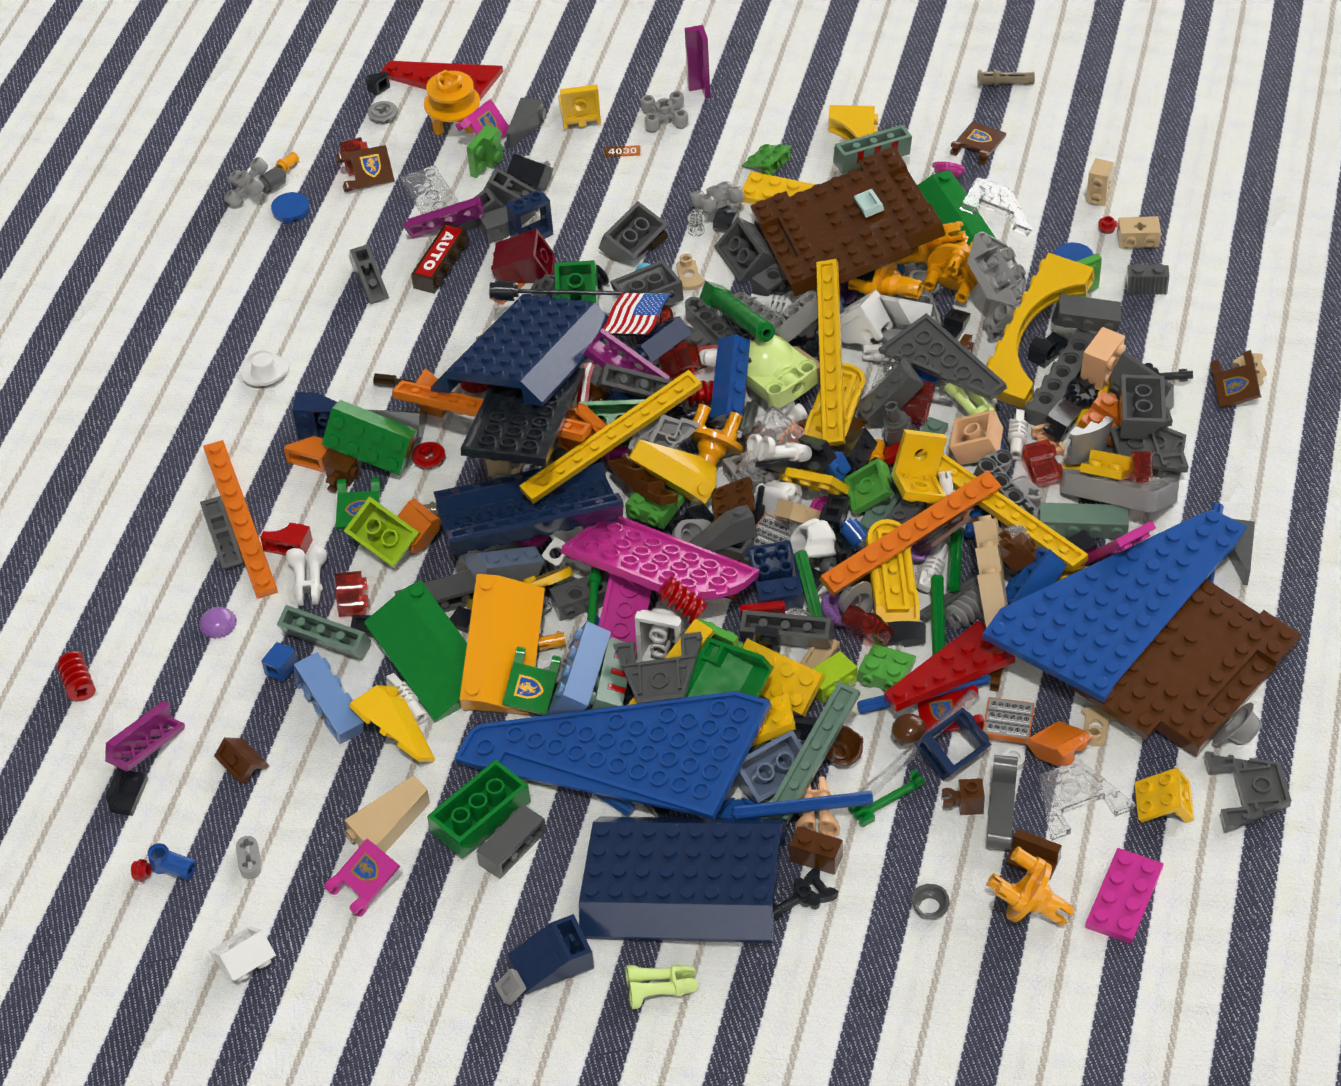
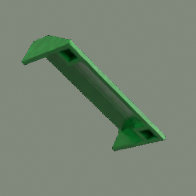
(946, 197)
(422, 648)
(728, 669)

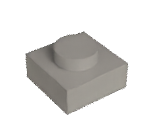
(510, 986)

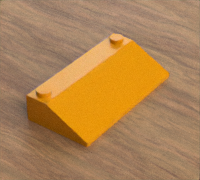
(502, 618)

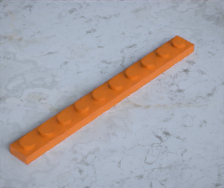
(470, 406)
(240, 519)
(909, 533)

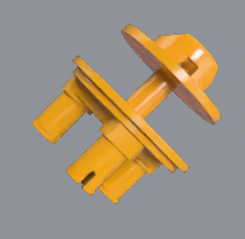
(450, 99)

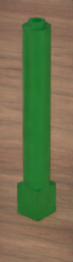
(721, 299)

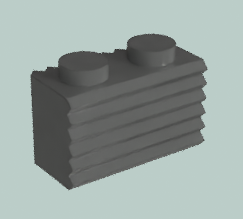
(1147, 279)

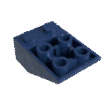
(311, 414)
(777, 574)
(552, 955)

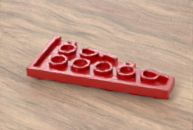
(419, 73)
(950, 667)

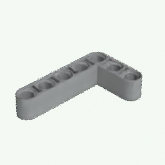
(792, 319)
(1123, 493)

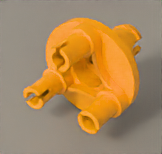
(921, 253)
(950, 267)
(889, 283)
(716, 443)
(1031, 892)

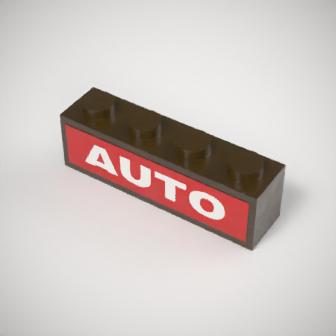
(439, 258)

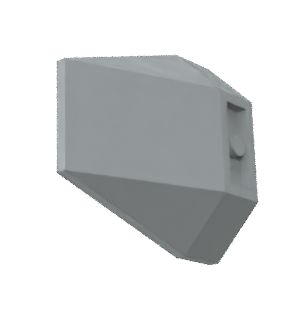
(997, 269)

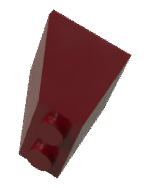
(523, 258)

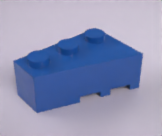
(1035, 575)

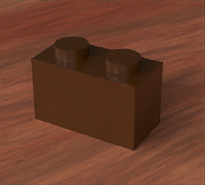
(816, 849)

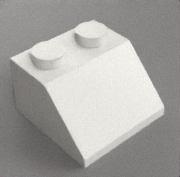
(904, 311)
(243, 953)

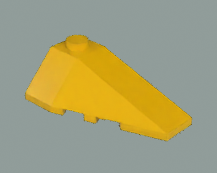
(680, 470)
(392, 714)

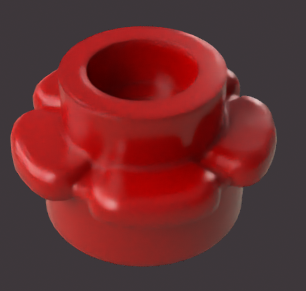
(1107, 224)
(140, 870)

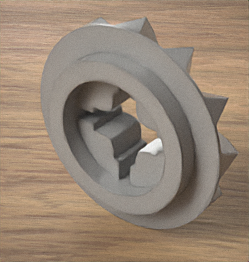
(377, 110)

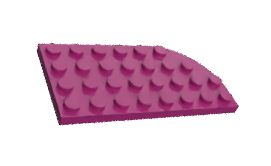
(653, 556)

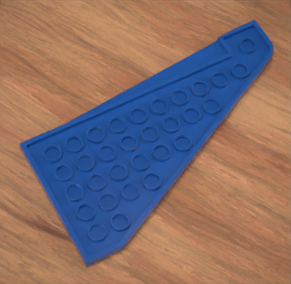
(1110, 612)
(647, 753)

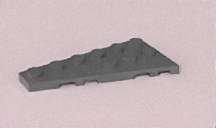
(943, 356)

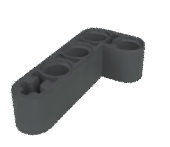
(709, 323)
(998, 465)
(1002, 802)

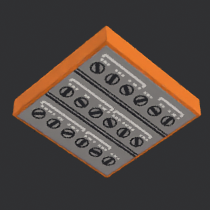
(771, 530)
(1008, 720)

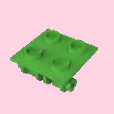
(769, 158)

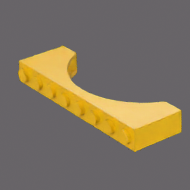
(852, 121)
(1054, 278)

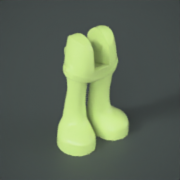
(959, 394)
(679, 984)

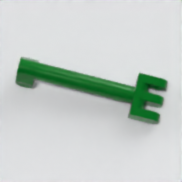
(865, 813)

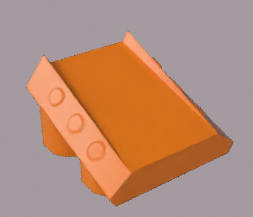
(582, 414)
(423, 521)
(1058, 743)

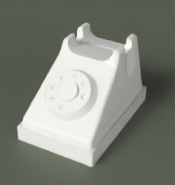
(864, 320)
(657, 633)

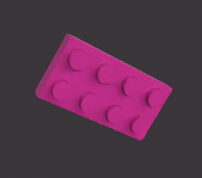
(1121, 543)
(620, 608)
(1124, 895)

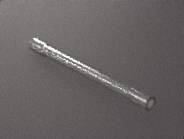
(912, 751)

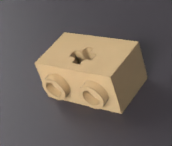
(1100, 182)
(1138, 232)

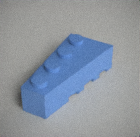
(580, 670)
(327, 697)

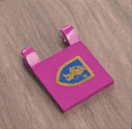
(484, 115)
(365, 873)

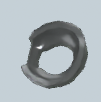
(933, 892)

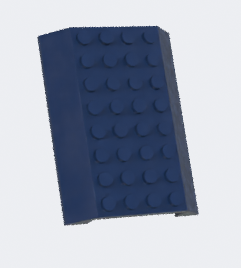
(529, 347)
(500, 513)
(681, 879)

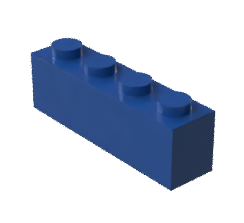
(730, 377)

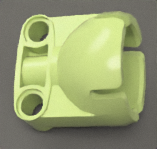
(779, 371)

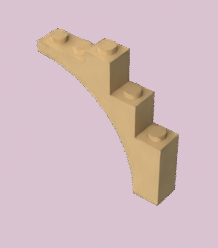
(990, 566)

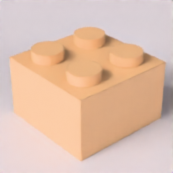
(1102, 357)
(975, 436)

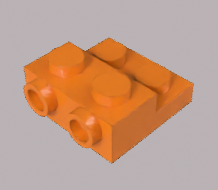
(1104, 405)

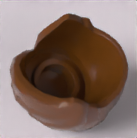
(846, 747)

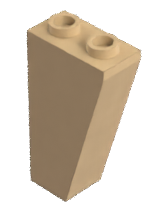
(388, 815)

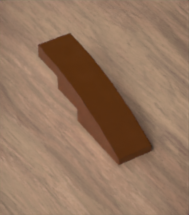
(642, 481)

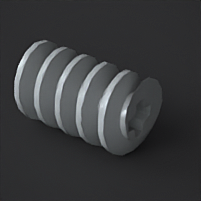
(964, 609)

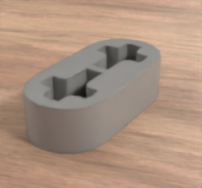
(253, 856)

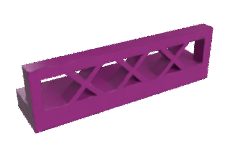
(697, 59)
(452, 215)
(608, 354)
(137, 735)

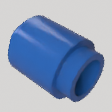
(853, 532)

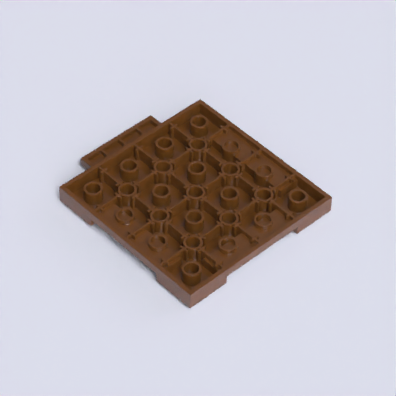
(829, 224)
(1199, 669)

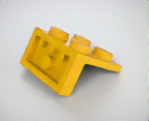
(1163, 795)

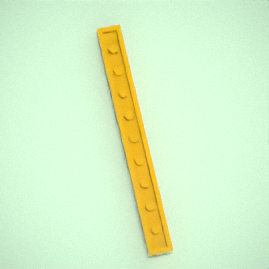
(830, 352)
(610, 437)
(1011, 514)

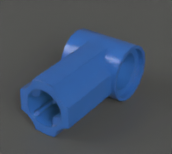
(170, 862)

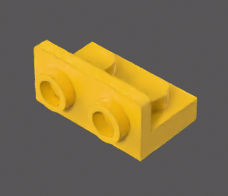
(1107, 465)

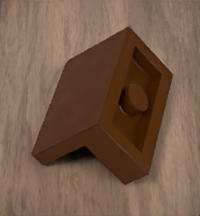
(239, 758)
(1037, 847)

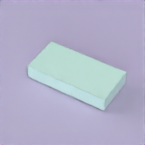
(868, 203)

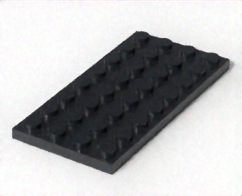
(520, 431)

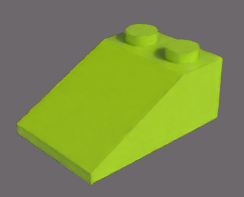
(381, 532)

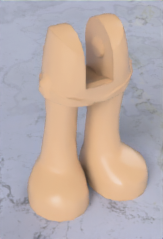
(827, 822)

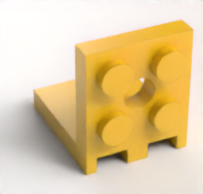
(579, 105)
(917, 475)

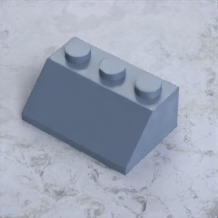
(511, 563)
(767, 767)

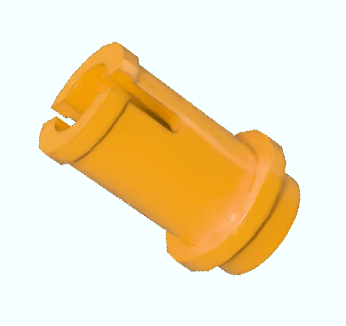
(288, 162)
(878, 451)
(552, 641)

